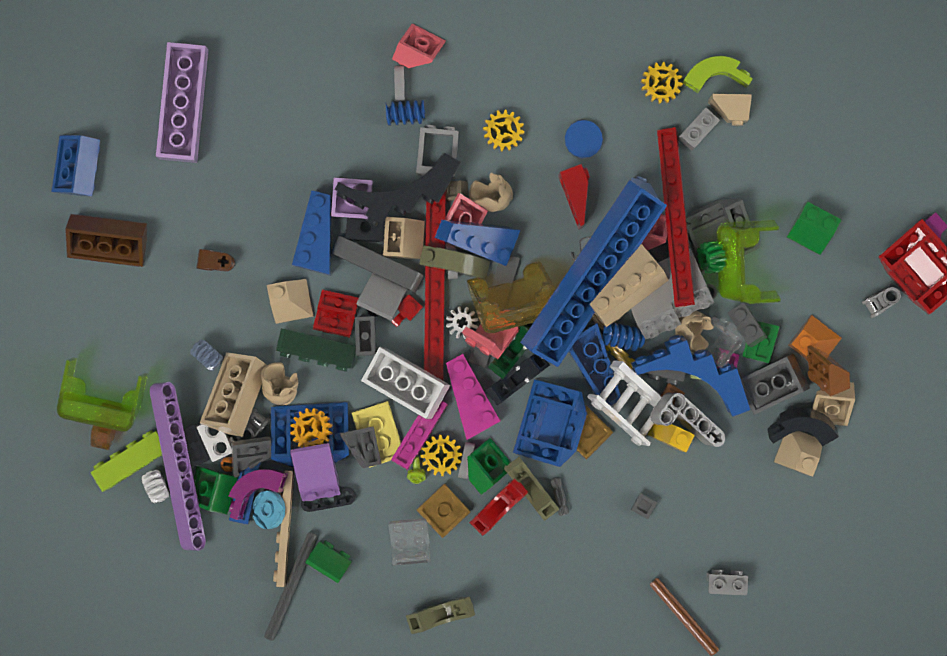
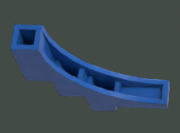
(702, 365)

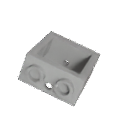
(431, 130)

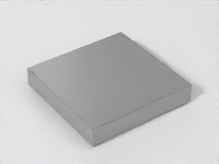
(381, 296)

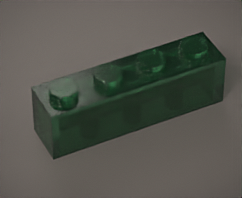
(316, 348)

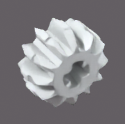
(459, 316)
(155, 486)

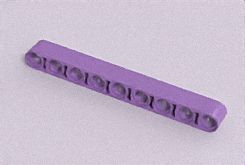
(177, 466)

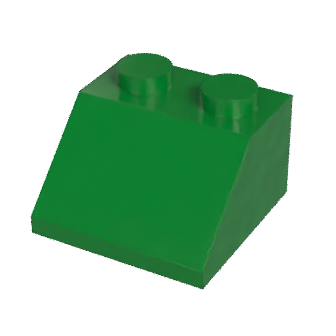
(813, 228)
(213, 489)
(329, 561)

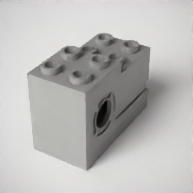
(658, 312)

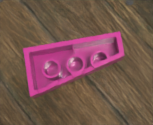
(471, 400)

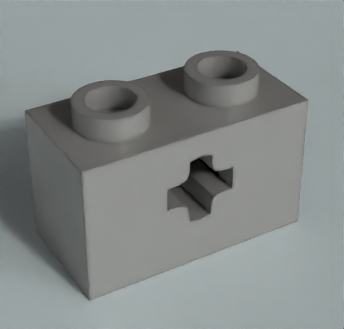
(698, 129)

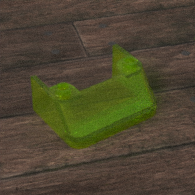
(731, 279)
(95, 411)

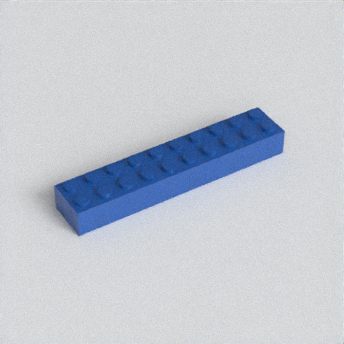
(596, 265)

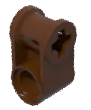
(212, 260)

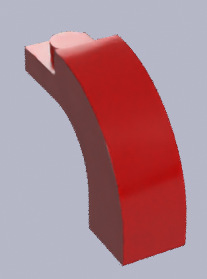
(498, 506)

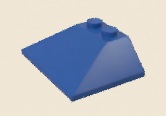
(551, 424)
(283, 442)

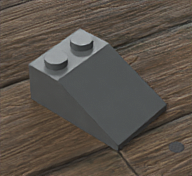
(774, 384)

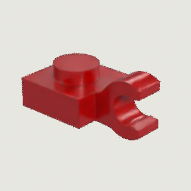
(408, 309)

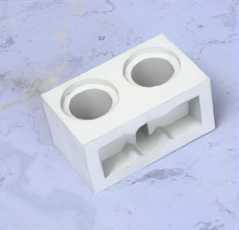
(212, 441)

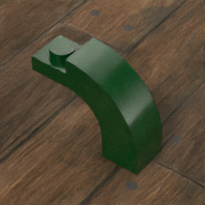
(511, 354)

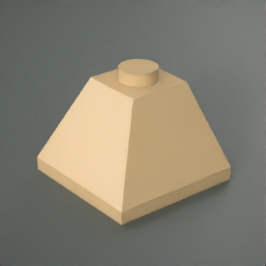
(732, 107)
(290, 300)
(836, 407)
(799, 453)

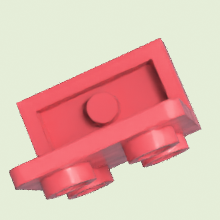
(490, 343)

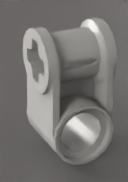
(880, 301)

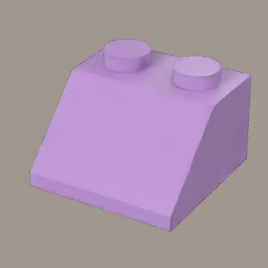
(345, 208)

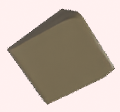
(456, 187)

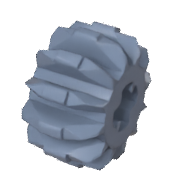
(206, 355)

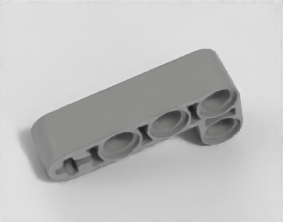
(691, 422)

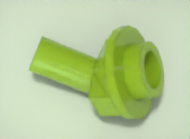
(416, 473)

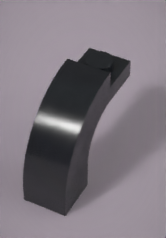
(517, 378)
(803, 420)

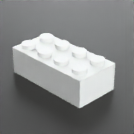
(405, 383)

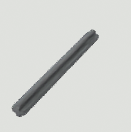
(290, 586)

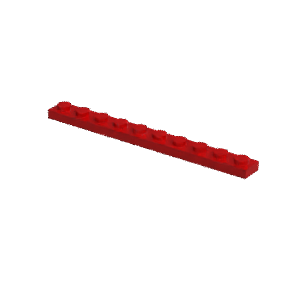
(675, 217)
(434, 295)

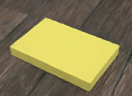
(384, 426)

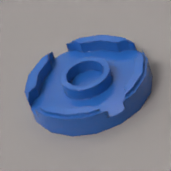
(583, 139)

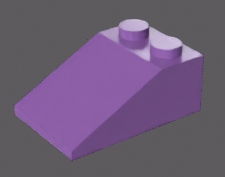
(315, 472)

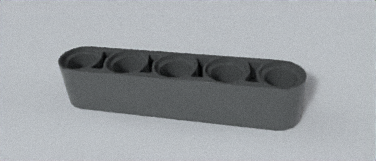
(377, 264)

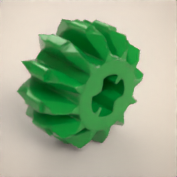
(711, 257)

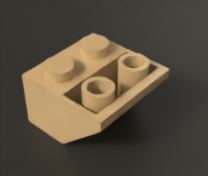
(403, 238)

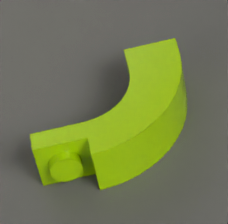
(716, 66)

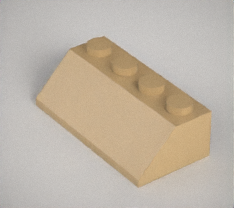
(233, 394)

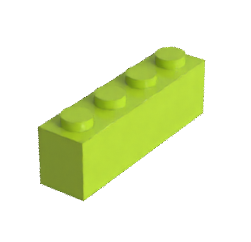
(128, 462)

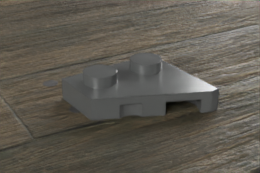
(363, 446)
(249, 453)

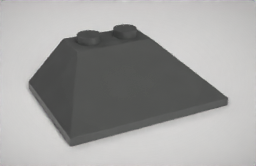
(703, 222)

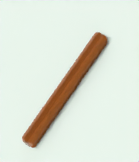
(684, 616)

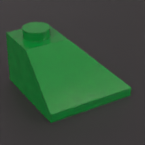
(486, 466)

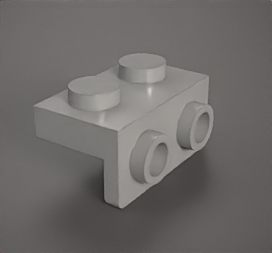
(727, 583)

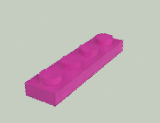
(416, 438)

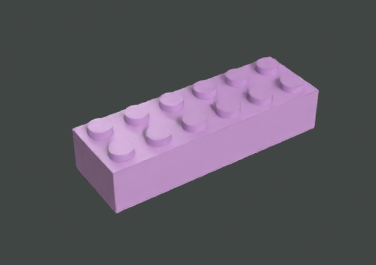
(182, 102)

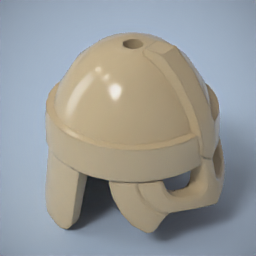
(494, 196)
(691, 329)
(278, 387)

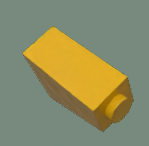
(672, 436)

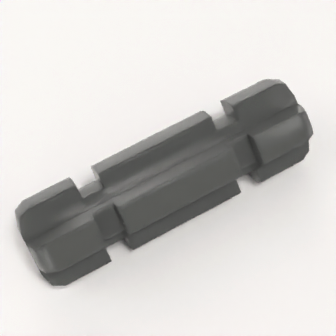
(559, 496)

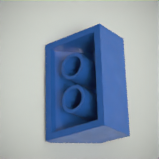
(76, 165)

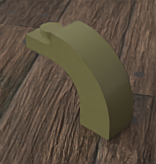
(454, 261)
(536, 494)
(440, 614)

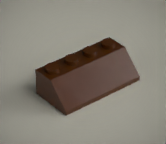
(106, 240)

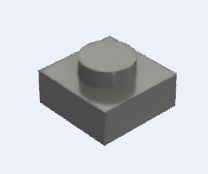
(643, 506)

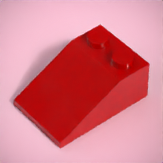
(575, 186)

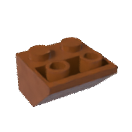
(827, 372)

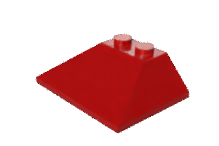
(919, 266)

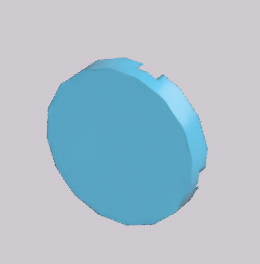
(268, 509)

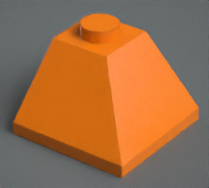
(816, 335)

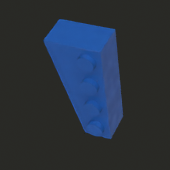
(481, 239)
(314, 242)
(593, 362)

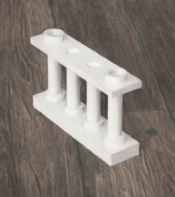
(634, 384)

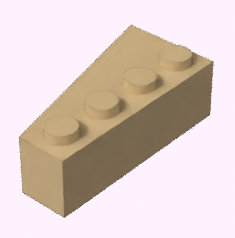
(629, 286)

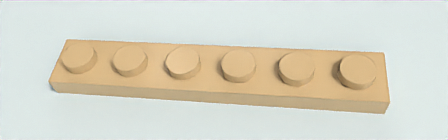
(283, 536)

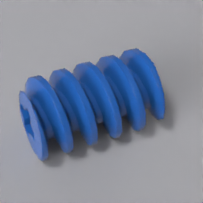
(405, 112)
(623, 336)

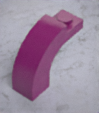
(245, 486)

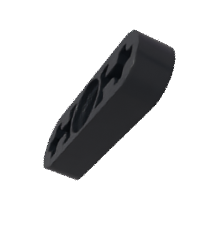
(343, 501)

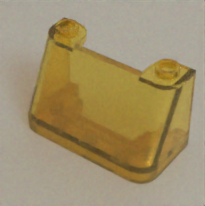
(511, 303)

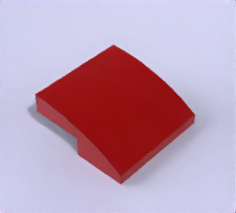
(335, 313)

